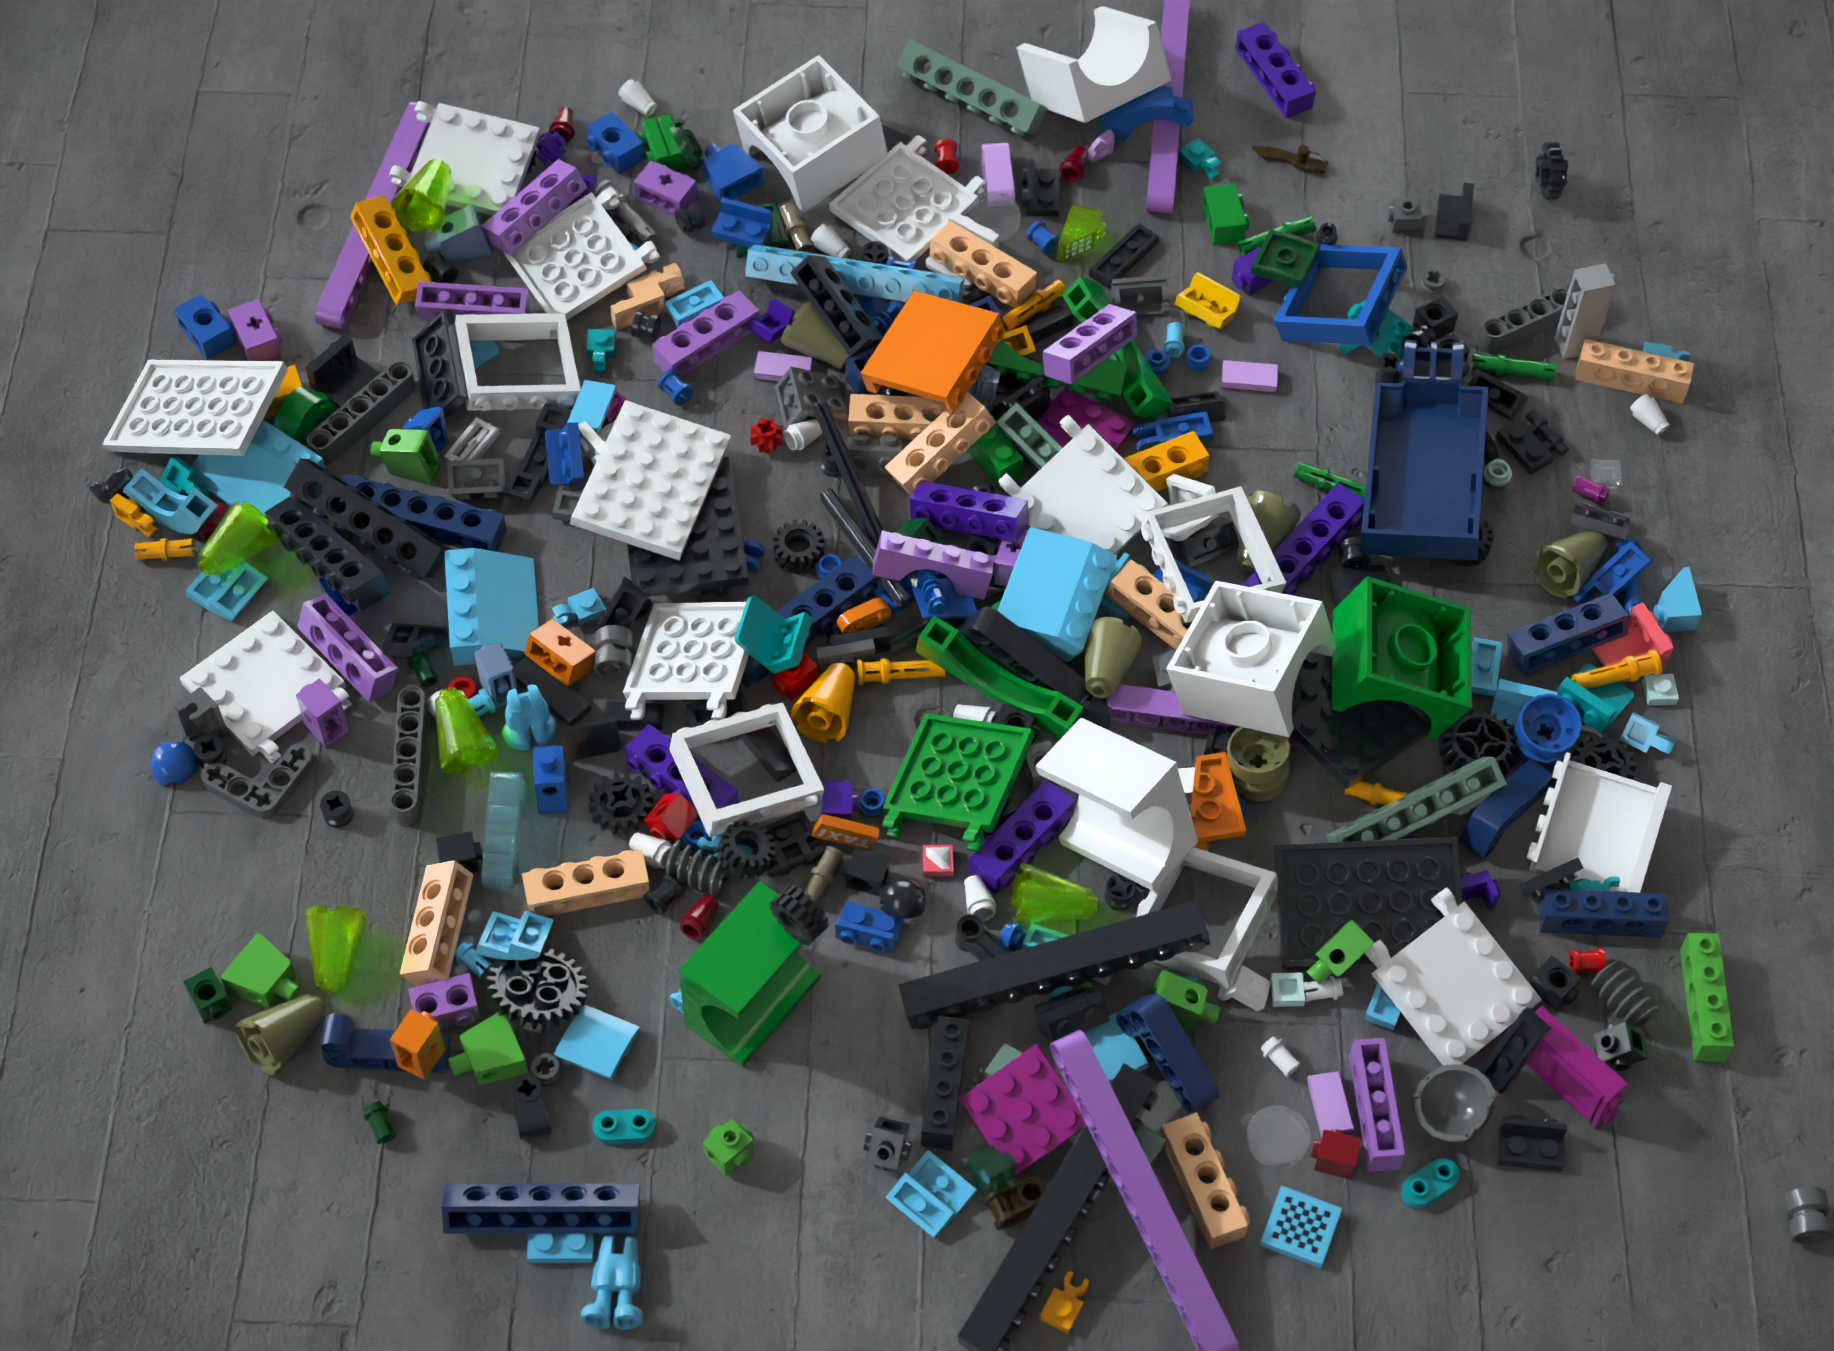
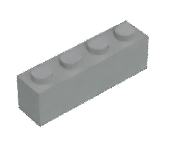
(1584, 308)

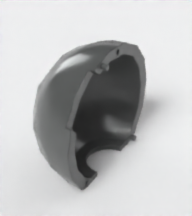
(1454, 1103)

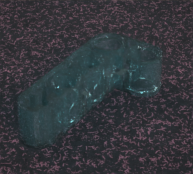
(502, 829)

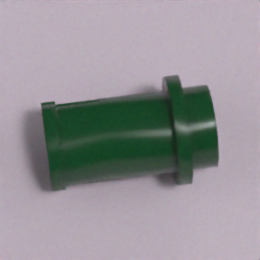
(422, 669)
(379, 1122)

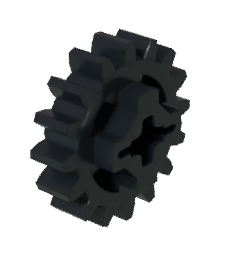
(1551, 170)
(1606, 756)
(620, 803)

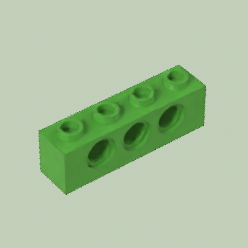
(1706, 997)

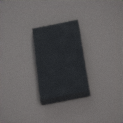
(440, 364)

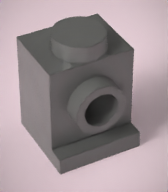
(1408, 215)

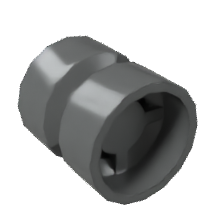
(613, 652)
(1808, 1213)

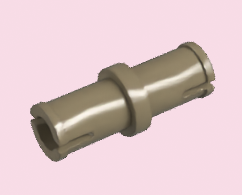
(796, 228)
(823, 874)

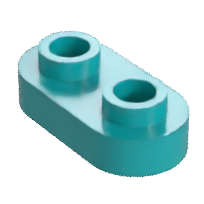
(624, 1129)
(1432, 1182)

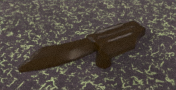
(1301, 159)

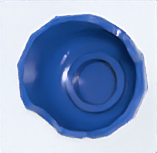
(173, 763)

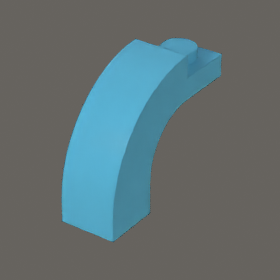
(167, 507)

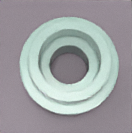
(1497, 467)

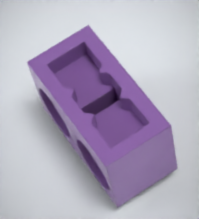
(442, 996)

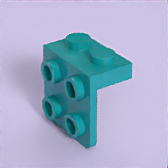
(1388, 337)
(771, 638)
(1597, 705)

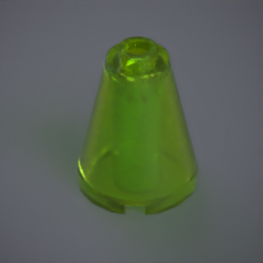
(424, 198)
(236, 539)
(461, 733)
(1049, 897)
(333, 943)

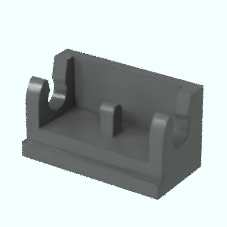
(1142, 295)
(200, 715)

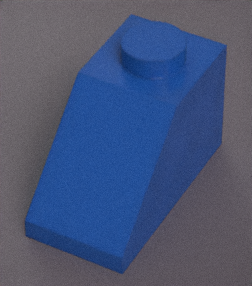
(432, 421)

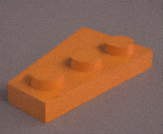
(1215, 801)

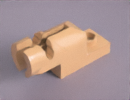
(647, 295)

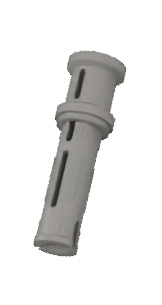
(627, 214)

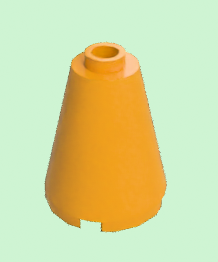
(826, 705)

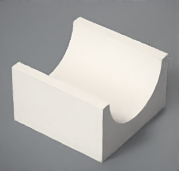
(1116, 68)
(812, 131)
(1246, 656)
(1128, 803)

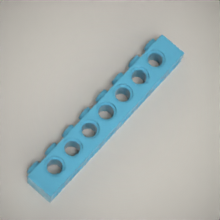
(858, 276)

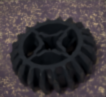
(1496, 740)

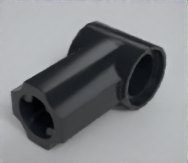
(983, 944)

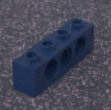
(1567, 633)
(1603, 913)

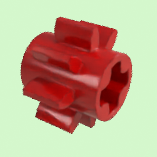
(766, 435)

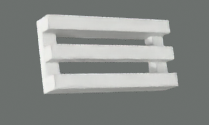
(478, 444)

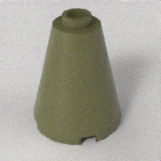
(814, 338)
(1274, 519)
(1569, 562)
(1109, 654)
(279, 1031)

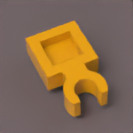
(129, 512)
(1064, 1306)

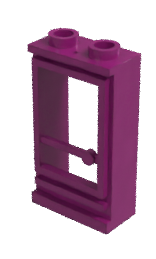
(1577, 1073)

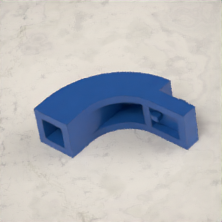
(1153, 105)

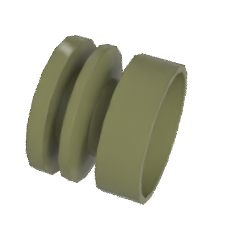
(1258, 763)

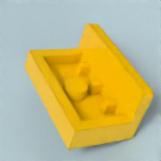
(1209, 301)

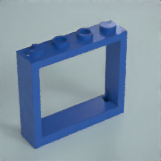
(1344, 331)

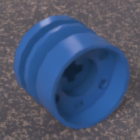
(1551, 717)

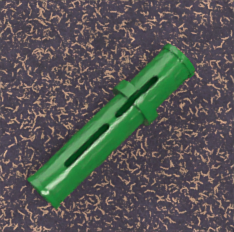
(1297, 228)
(1502, 365)
(1326, 480)

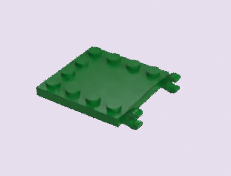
(957, 775)

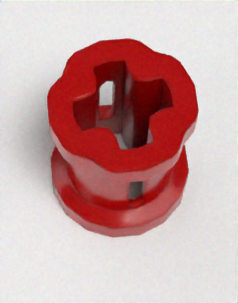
(945, 152)
(1587, 961)

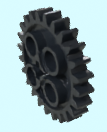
(557, 995)

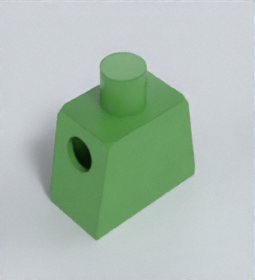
(408, 455)
(1350, 941)
(261, 974)
(1185, 999)
(490, 1052)

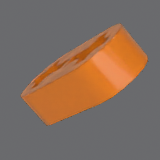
(864, 616)

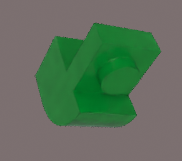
(300, 412)

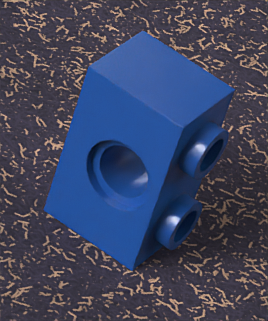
(615, 143)
(205, 326)

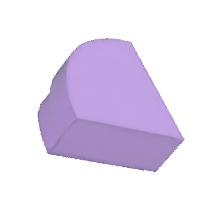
(1102, 146)

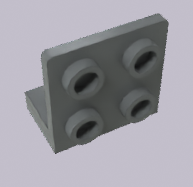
(802, 389)

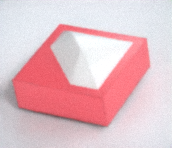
(937, 860)

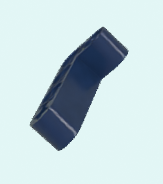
(1505, 807)
(364, 1048)
(1171, 1050)

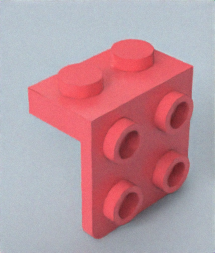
(1642, 636)

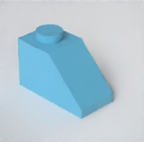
(1679, 605)

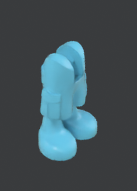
(525, 711)
(610, 1275)

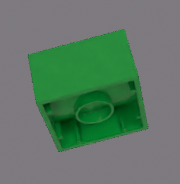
(1402, 650)
(744, 979)

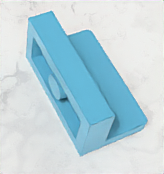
(592, 404)
(1511, 699)

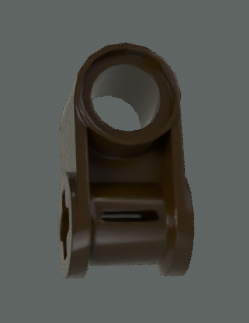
(1009, 1202)

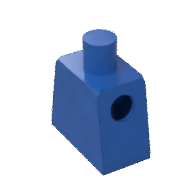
(731, 171)
(550, 771)

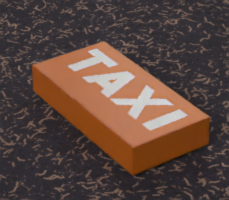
(845, 832)

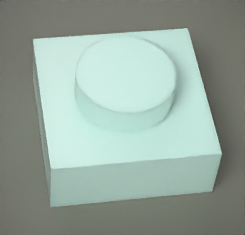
(1660, 689)
(1287, 989)

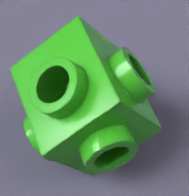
(729, 1146)

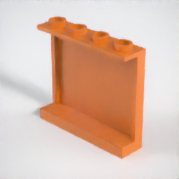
(934, 349)

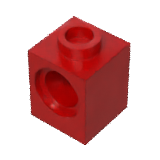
(671, 817)

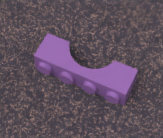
(901, 555)

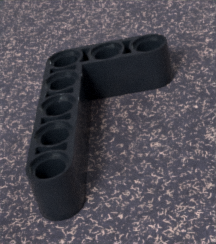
(1022, 654)

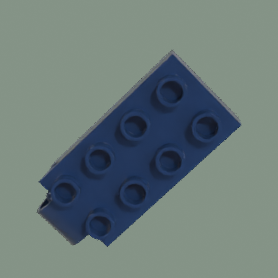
(1426, 459)

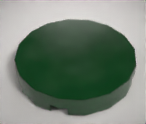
(687, 143)

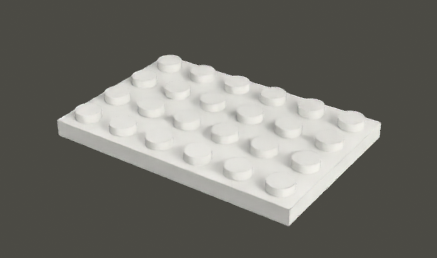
(196, 407)
(651, 480)

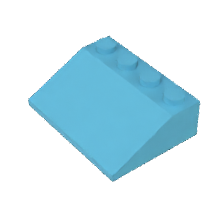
(259, 473)
(1057, 590)
(489, 602)

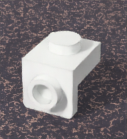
(1247, 988)

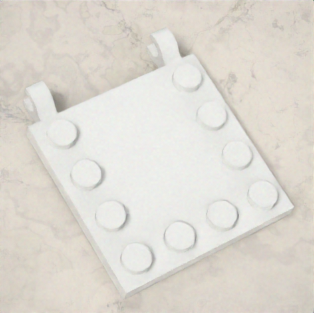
(482, 150)
(904, 201)
(579, 257)
(1087, 492)
(687, 656)
(258, 683)
(1454, 983)

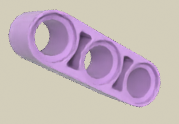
(997, 168)

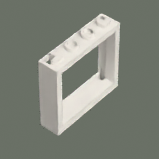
(517, 327)
(1246, 524)
(759, 808)
(1265, 884)

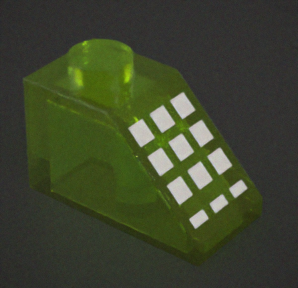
(1080, 232)

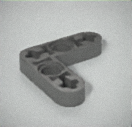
(267, 789)

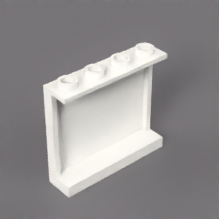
(1601, 821)

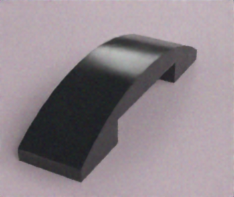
(534, 470)

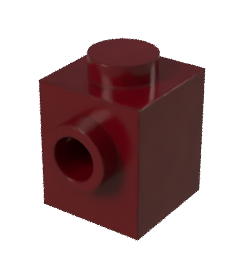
(1336, 1153)

